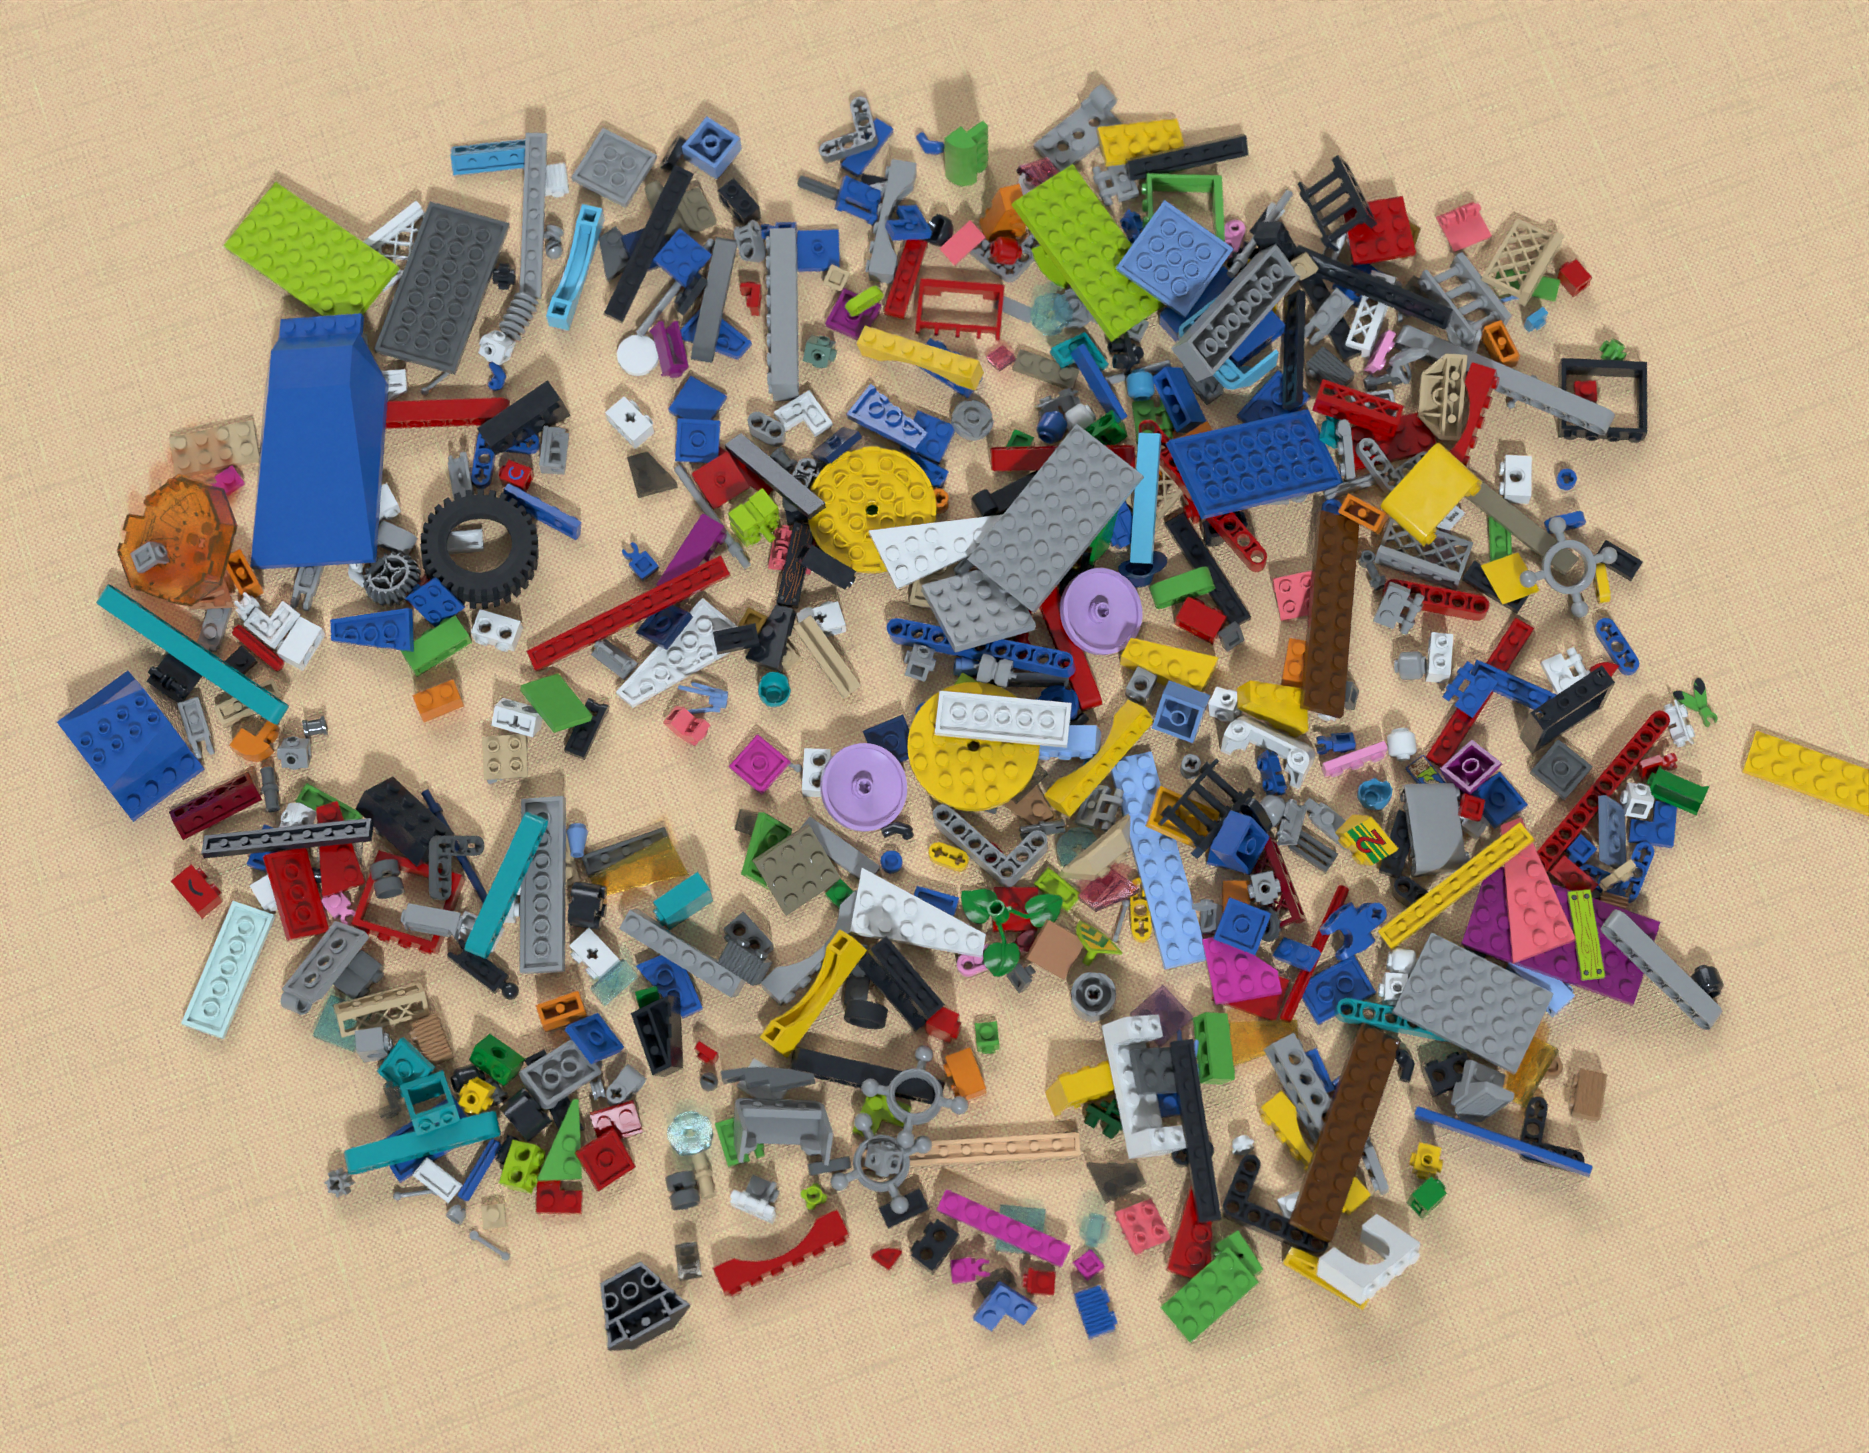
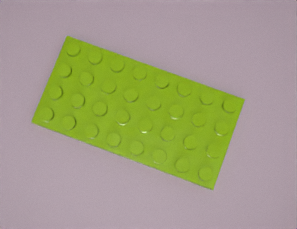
(1086, 250)
(310, 255)

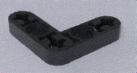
(1542, 1114)

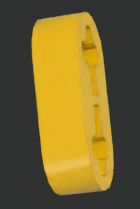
(1601, 584)
(947, 862)

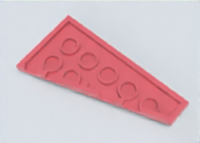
(1532, 905)

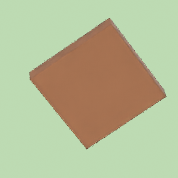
(1055, 949)

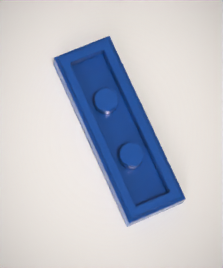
(858, 162)

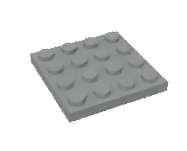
(976, 610)

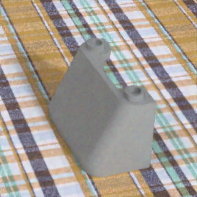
(1434, 828)

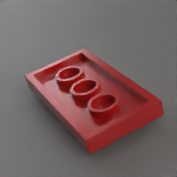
(1409, 440)
(296, 894)

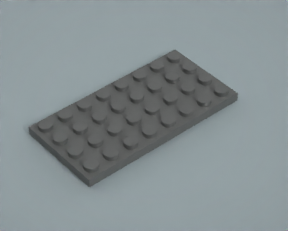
(442, 288)

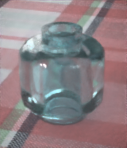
(1094, 1229)

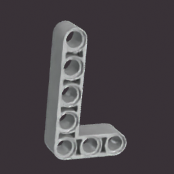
(987, 850)

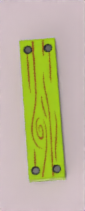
(1586, 935)

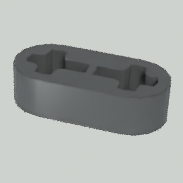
(834, 1165)

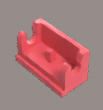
(962, 243)

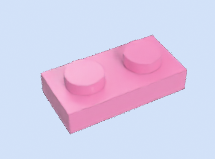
(1383, 346)

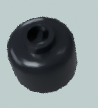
(1708, 979)
(462, 1076)

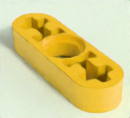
(1135, 925)

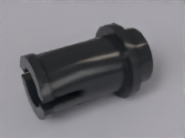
(503, 1153)

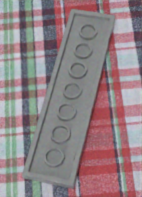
(544, 892)

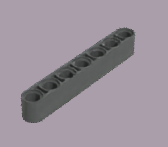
(714, 300)

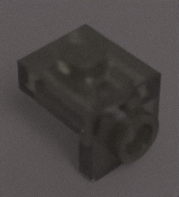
(746, 821)
(393, 1095)
(688, 1261)
(988, 1283)

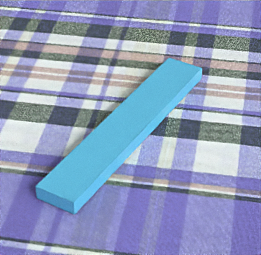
(1145, 498)

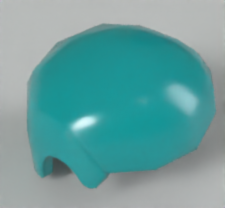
(774, 689)

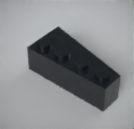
(524, 418)

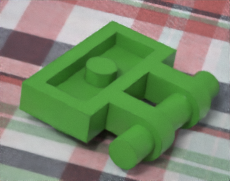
(1145, 410)
(726, 1135)

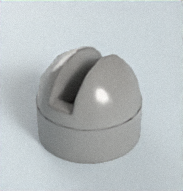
(554, 252)
(456, 1215)

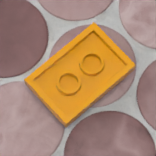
(1168, 797)

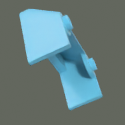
(1228, 373)

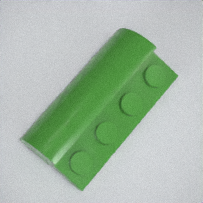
(966, 154)

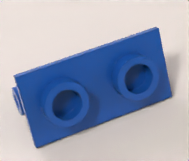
(1132, 225)
(935, 473)
(1268, 764)

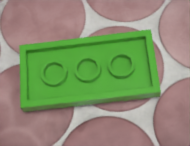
(1210, 1294)

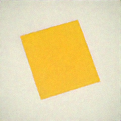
(1505, 576)

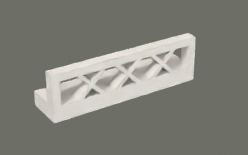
(1375, 325)

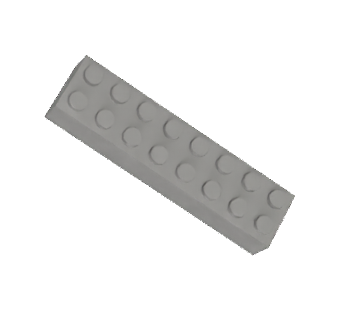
(1235, 313)
(782, 314)

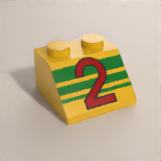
(1365, 840)

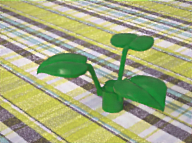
(983, 903)

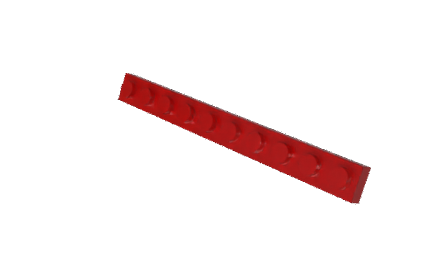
(628, 613)

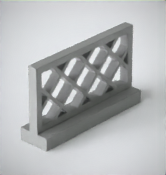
(1418, 565)

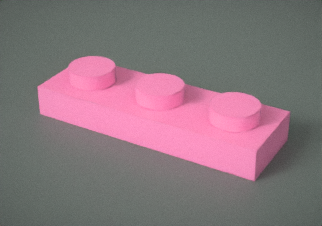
(1354, 760)

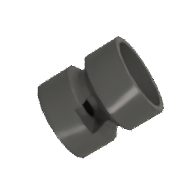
(387, 879)
(685, 1197)

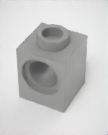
(1143, 677)

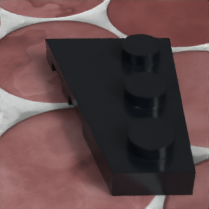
(773, 639)

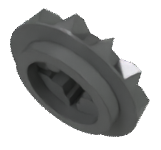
(1272, 931)

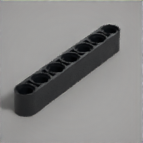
(854, 1073)

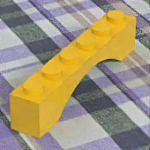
(890, 347)
(1073, 789)
(840, 959)
(1281, 1116)

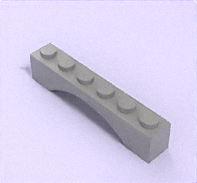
(900, 183)
(681, 953)
(786, 980)

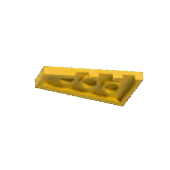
(1307, 1266)

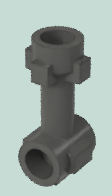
(1371, 383)
(1366, 561)

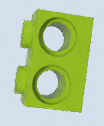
(517, 1165)

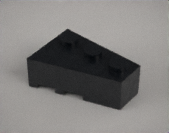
(661, 1035)

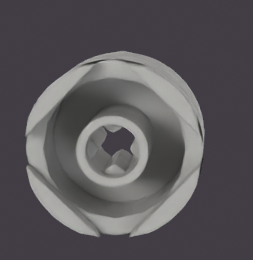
(1093, 984)

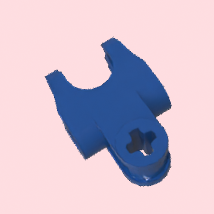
(1355, 925)

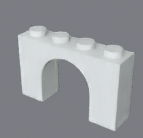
(1363, 1280)

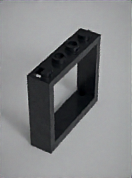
(1608, 368)
(1567, 709)

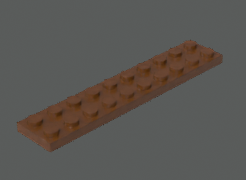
(1330, 615)
(1344, 1132)

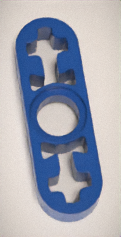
(1603, 636)

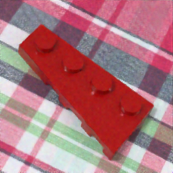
(337, 862)
(1192, 1243)

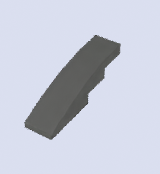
(778, 1078)

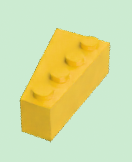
(1170, 663)

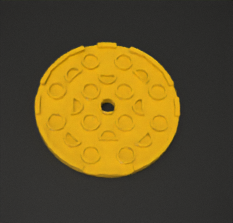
(862, 480)
(966, 777)

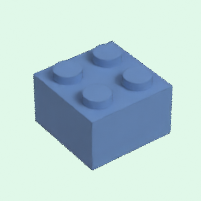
(711, 148)
(1180, 711)

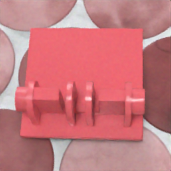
(1464, 226)
(780, 548)
(1293, 594)
(1142, 1226)

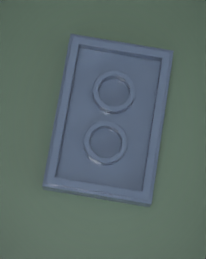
(1611, 832)

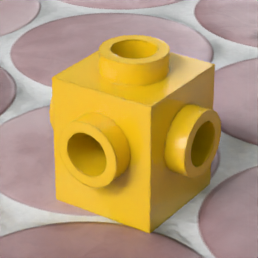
(476, 1096)
(1431, 1155)

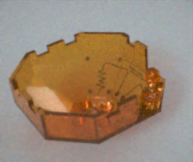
(178, 518)

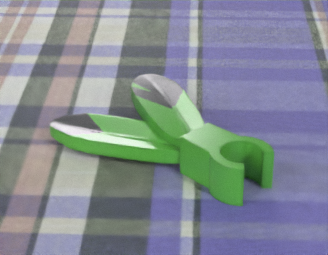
(1698, 703)

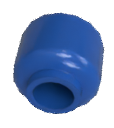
(1051, 427)

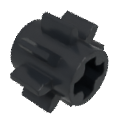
(504, 276)

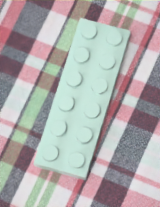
(228, 970)

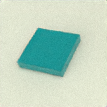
(404, 1064)

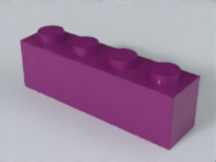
(696, 548)

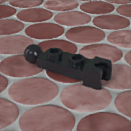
(484, 972)

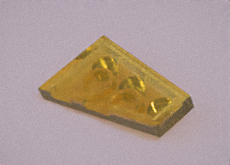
(1252, 1037)
(1531, 1071)

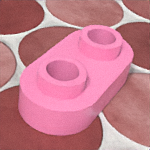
(1234, 238)
(977, 964)

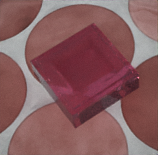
(1001, 358)

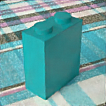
(682, 901)

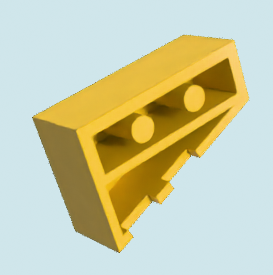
(1275, 705)
(1080, 1087)

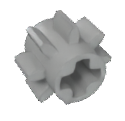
(339, 1188)

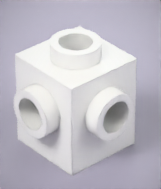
(496, 347)
(1224, 705)
(1637, 800)
(296, 815)
(1392, 987)

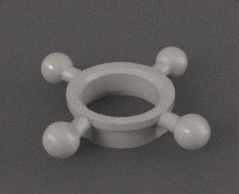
(1607, 555)
(906, 1138)
(899, 1203)

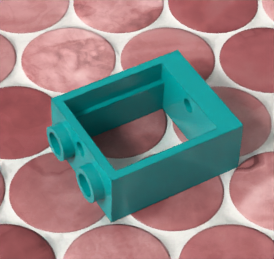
(425, 1089)

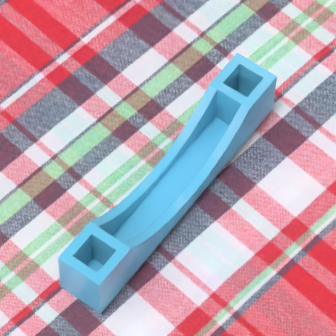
(583, 247)

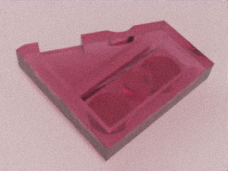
(1038, 170)
(1107, 891)

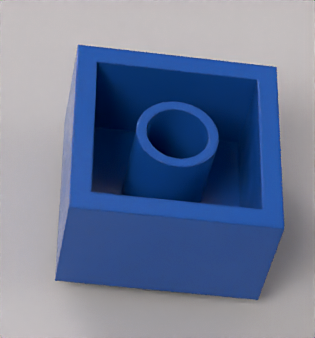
(1239, 842)

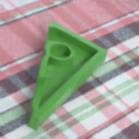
(561, 1160)

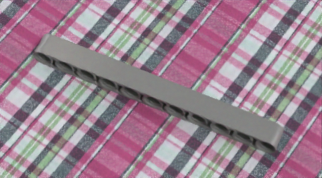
(1515, 383)

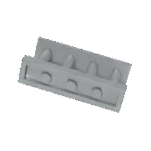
(1481, 292)

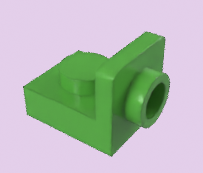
(987, 1037)

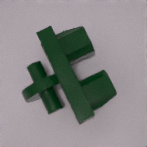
(1096, 1113)

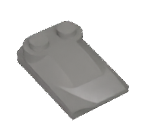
(558, 1074)

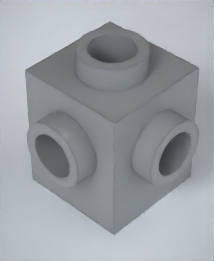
(919, 662)
(295, 753)
(1260, 879)
(883, 1158)

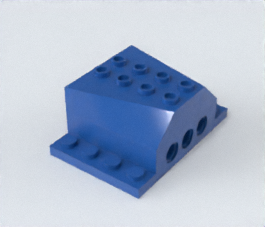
(130, 745)

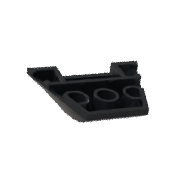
(638, 1307)

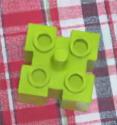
(755, 518)

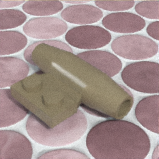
(691, 214)

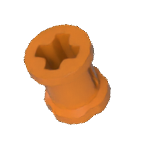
(944, 500)

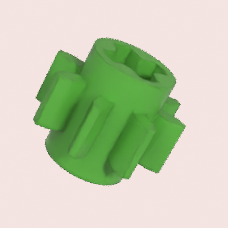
(1613, 350)

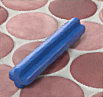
(479, 1170)

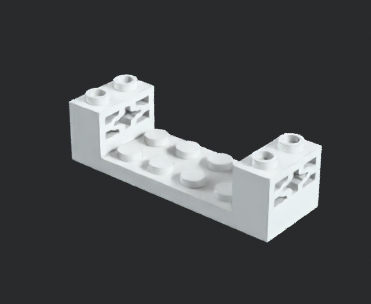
(1138, 1113)

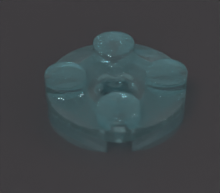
(1043, 306)
(1070, 840)
(690, 1145)

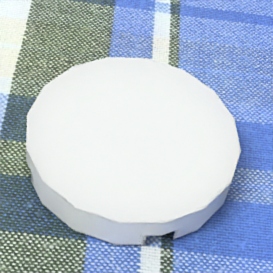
(637, 355)

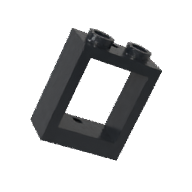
(826, 566)

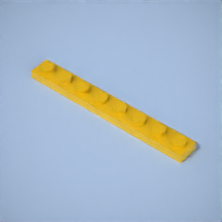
(1456, 885)

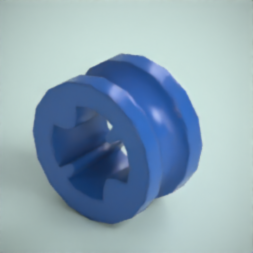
(1572, 477)

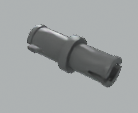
(269, 789)
(1048, 828)

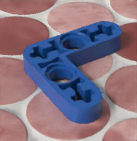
(489, 466)
(1620, 886)

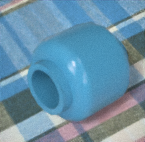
(1140, 385)

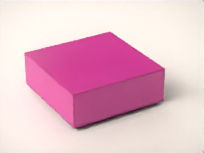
(1088, 1265)

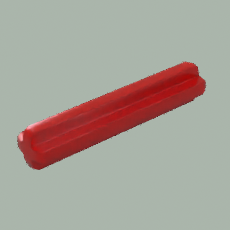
(258, 648)

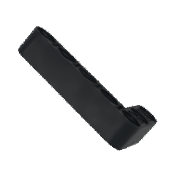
(1265, 1215)

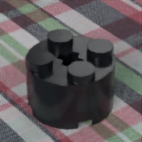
(587, 905)
(525, 1114)

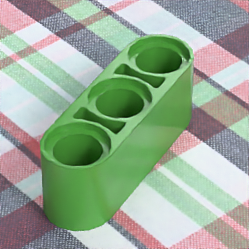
(1178, 588)

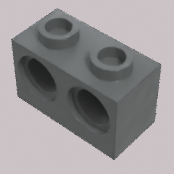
(752, 934)

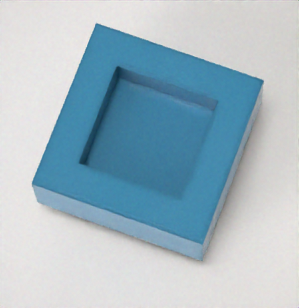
(1536, 320)

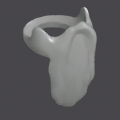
(1404, 358)

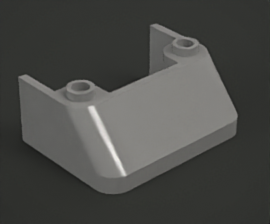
(782, 1123)

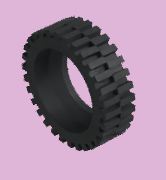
(489, 585)

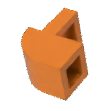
(255, 747)

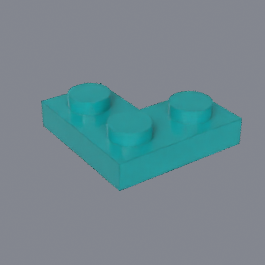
(1063, 351)

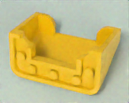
(1430, 493)

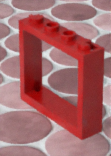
(386, 934)

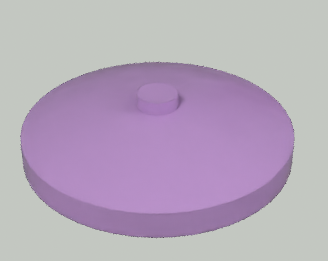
(1101, 611)
(863, 787)

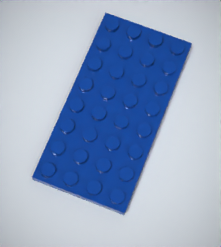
(1254, 463)

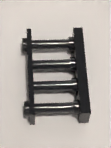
(1356, 200)
(1213, 827)
(900, 983)

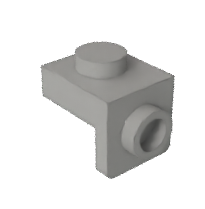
(1210, 915)

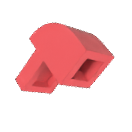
(686, 726)

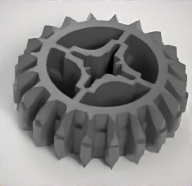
(391, 578)

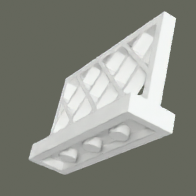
(391, 230)

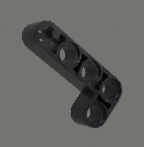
(998, 502)

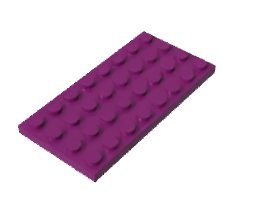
(1490, 934)

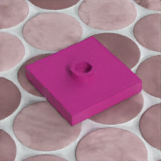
(759, 764)

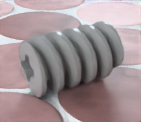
(517, 314)

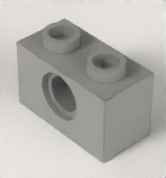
(373, 1044)

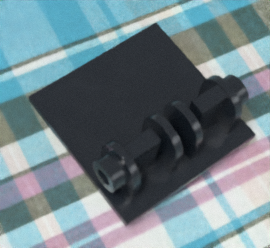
(173, 678)

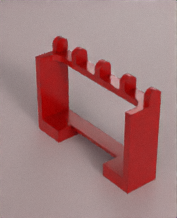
(935, 287)

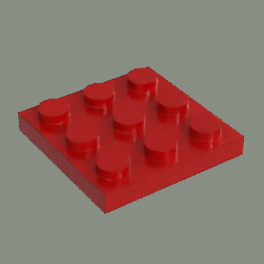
(1387, 239)

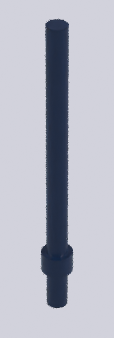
(436, 809)

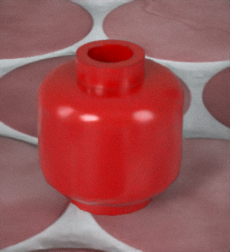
(1005, 250)

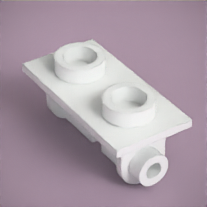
(1683, 731)

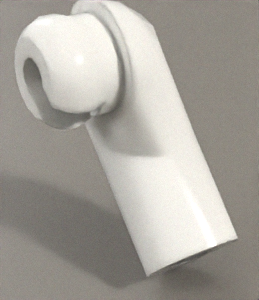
(355, 572)

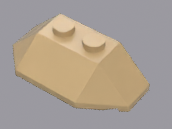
(1443, 396)
(1101, 854)

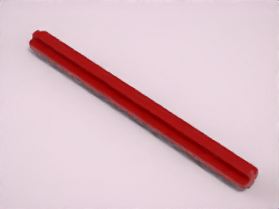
(1318, 943)

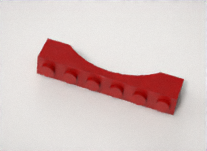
(1479, 384)
(737, 1273)

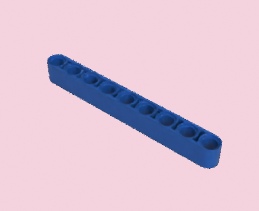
(1014, 649)

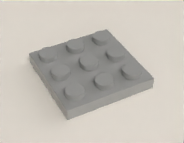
(614, 167)

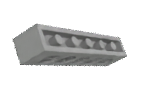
(1300, 1093)

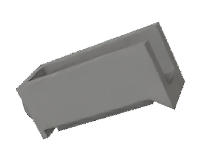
(432, 920)

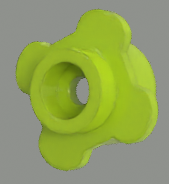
(813, 1202)

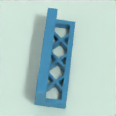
(488, 157)

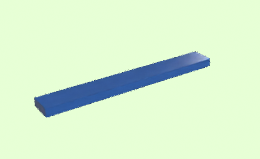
(1503, 1141)

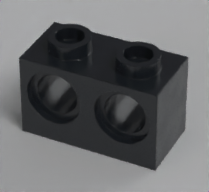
(739, 203)
(1446, 1069)
(939, 1248)

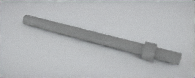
(1242, 258)
(666, 299)
(734, 547)

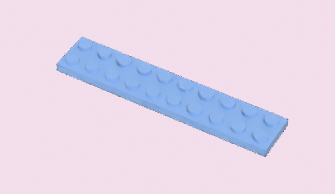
(1158, 866)

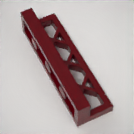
(216, 806)
(1286, 884)

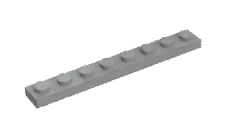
(533, 214)

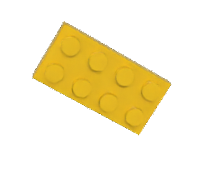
(1138, 139)

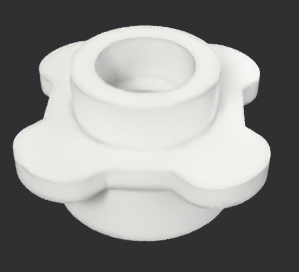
(1242, 1145)

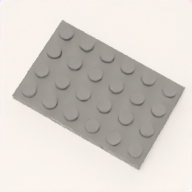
(1472, 1003)

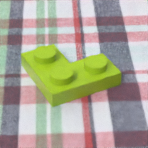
(879, 1111)

